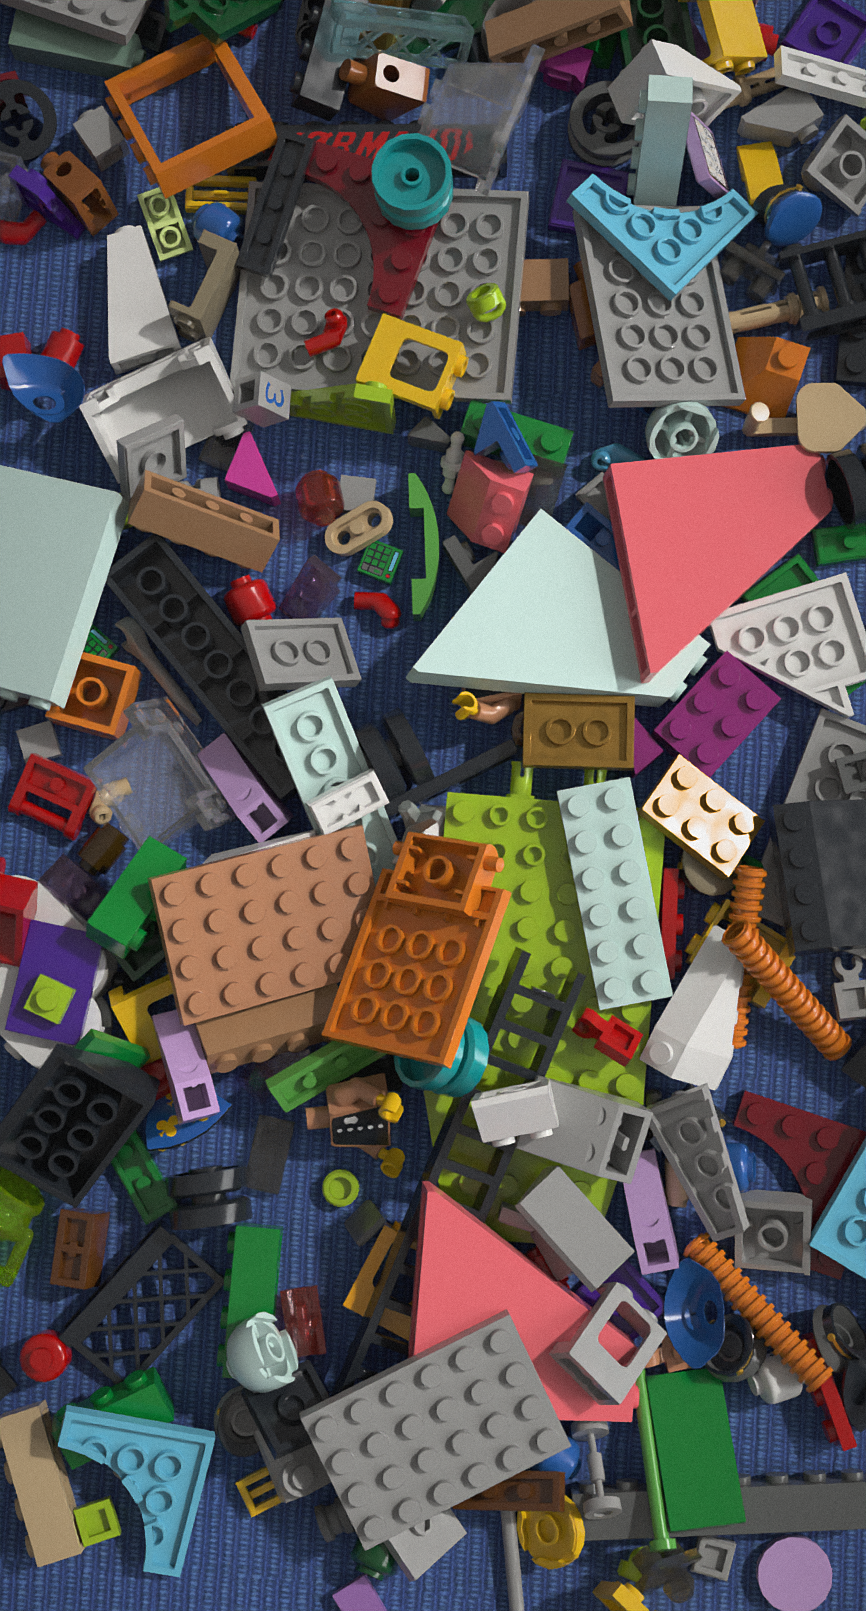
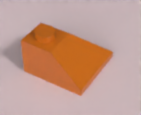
(769, 372)

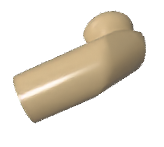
(99, 811)

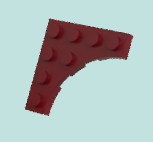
(395, 250)
(811, 1147)

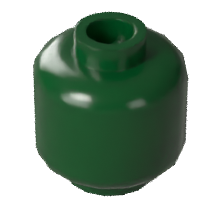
(375, 1561)

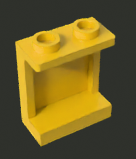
(731, 35)

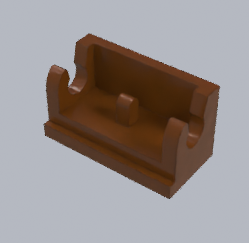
(79, 1248)

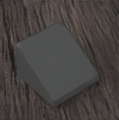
(429, 436)
(365, 1222)

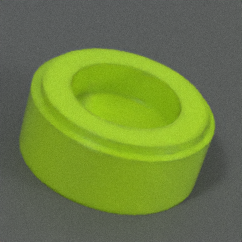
(340, 1187)

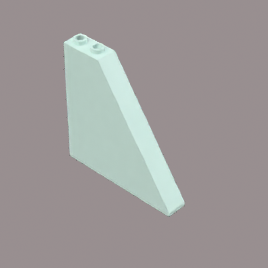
(52, 575)
(551, 625)

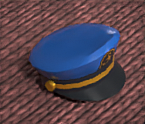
(787, 213)

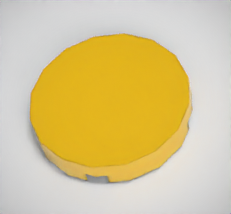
(552, 1537)

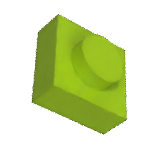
(50, 998)
(97, 1521)

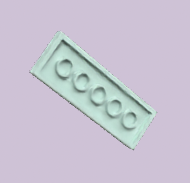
(323, 754)
(614, 893)

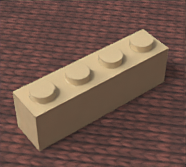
(40, 1484)

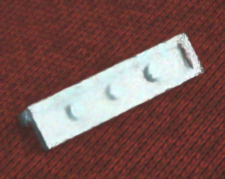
(399, 21)

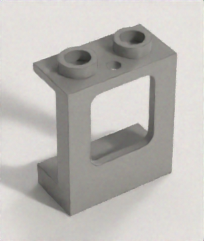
(589, 1361)

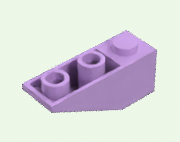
(244, 788)
(185, 1068)
(651, 1217)

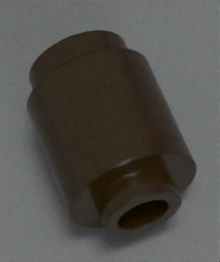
(102, 849)

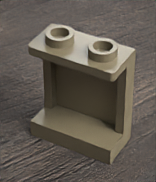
(215, 291)

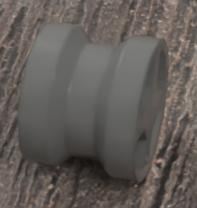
(332, 1520)

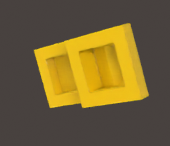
(758, 168)

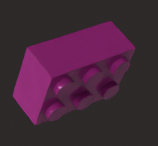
(716, 715)

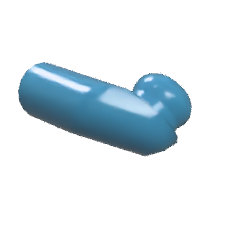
(613, 454)

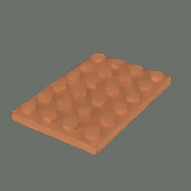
(262, 922)

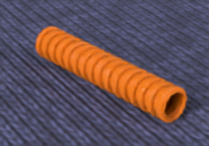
(746, 906)
(786, 990)
(759, 1313)

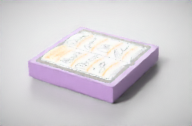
(705, 158)

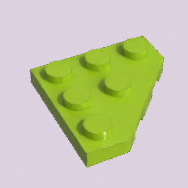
(348, 405)

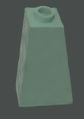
(66, 48)

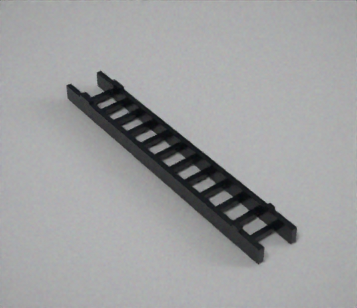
(557, 1017)

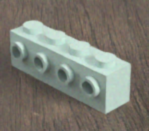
(662, 140)

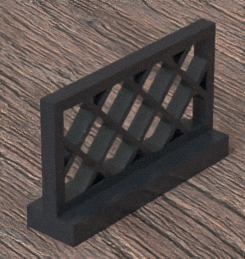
(117, 1286)

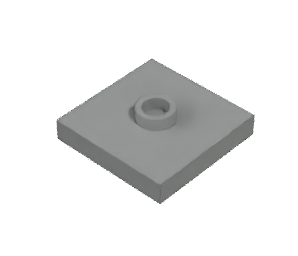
(152, 448)
(425, 1543)

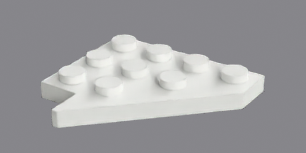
(801, 639)

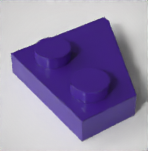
(38, 196)

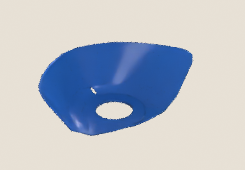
(44, 376)
(692, 1334)

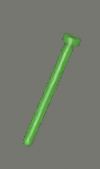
(652, 1472)

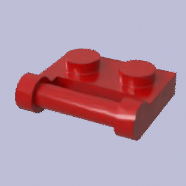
(58, 786)

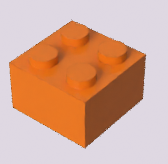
(99, 697)

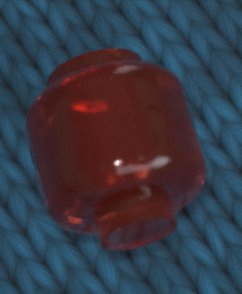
(319, 497)

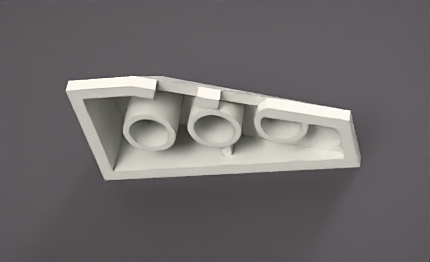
(698, 1024)

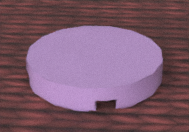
(794, 1573)

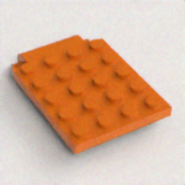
(421, 950)

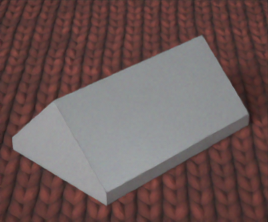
(573, 1227)

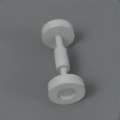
(601, 1506)

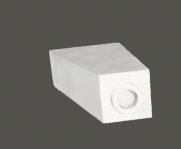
(137, 308)

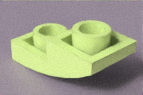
(165, 224)

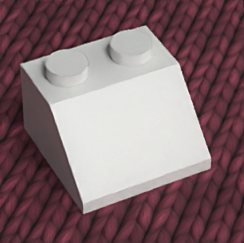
(515, 1112)

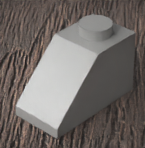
(783, 119)

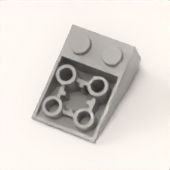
(594, 1132)

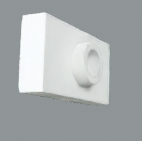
(347, 802)

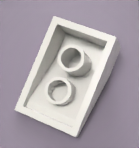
(710, 88)

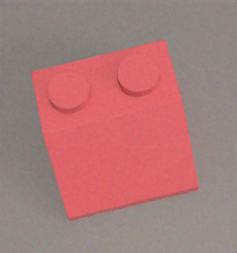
(488, 501)

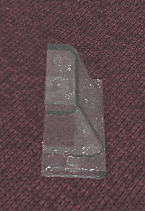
(477, 112)
(165, 777)

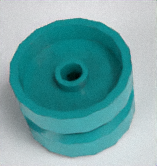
(412, 181)
(465, 1071)

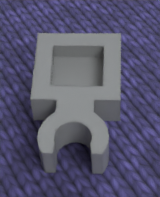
(850, 993)

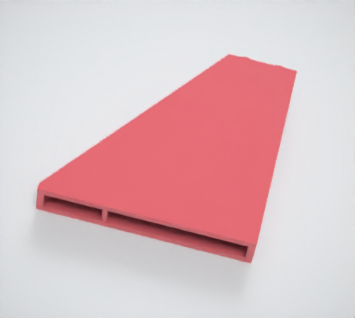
(703, 534)
(474, 1273)

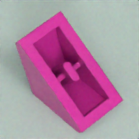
(249, 474)

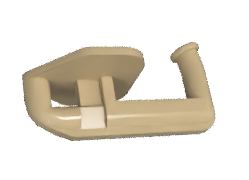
(824, 420)

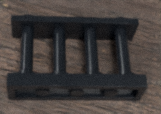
(848, 314)

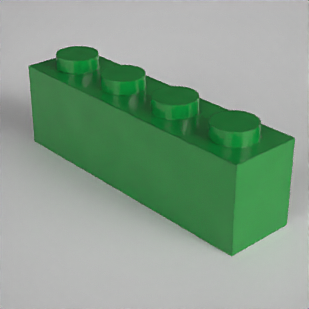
(252, 1277)

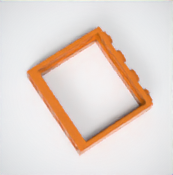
(210, 156)

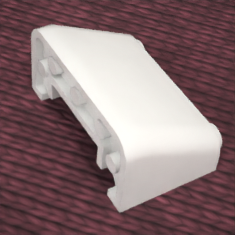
(182, 383)

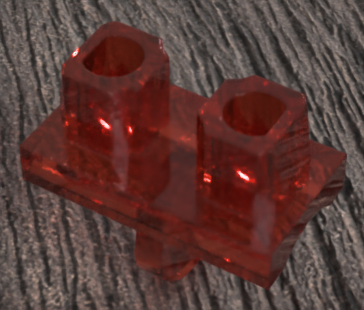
(304, 1319)

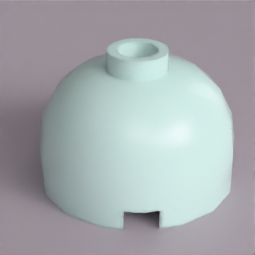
(681, 431)
(260, 1354)

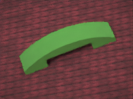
(421, 506)

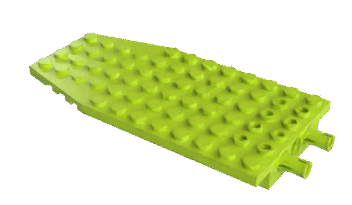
(547, 924)

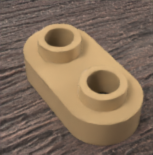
(359, 525)

